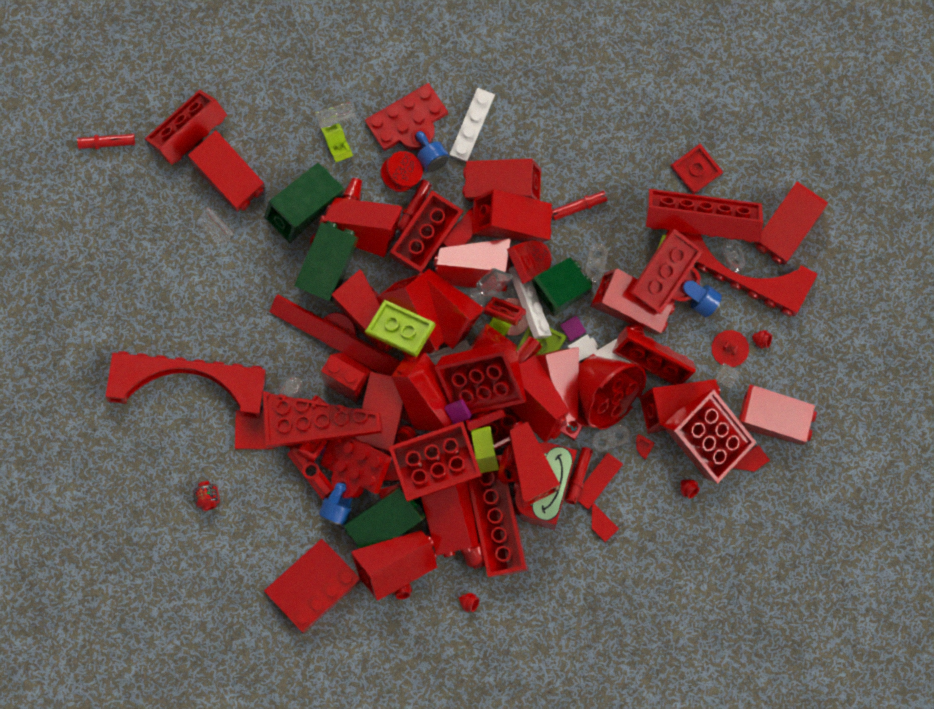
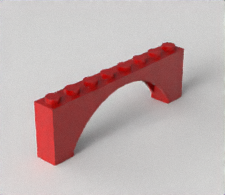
(781, 292)
(133, 371)

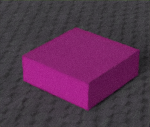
(573, 328)
(458, 411)

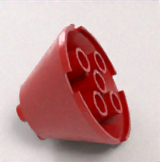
(608, 389)

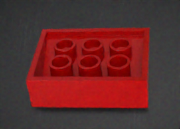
(483, 377)
(710, 435)
(435, 461)
(312, 585)

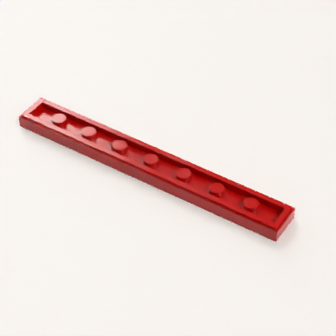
(334, 336)

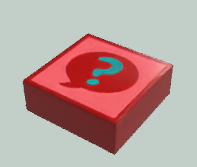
(572, 431)

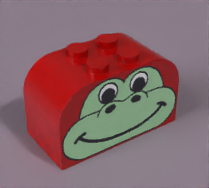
(547, 510)

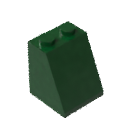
(562, 285)

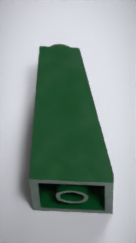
(302, 202)
(327, 260)
(385, 519)

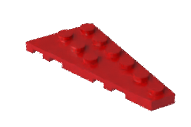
(306, 421)

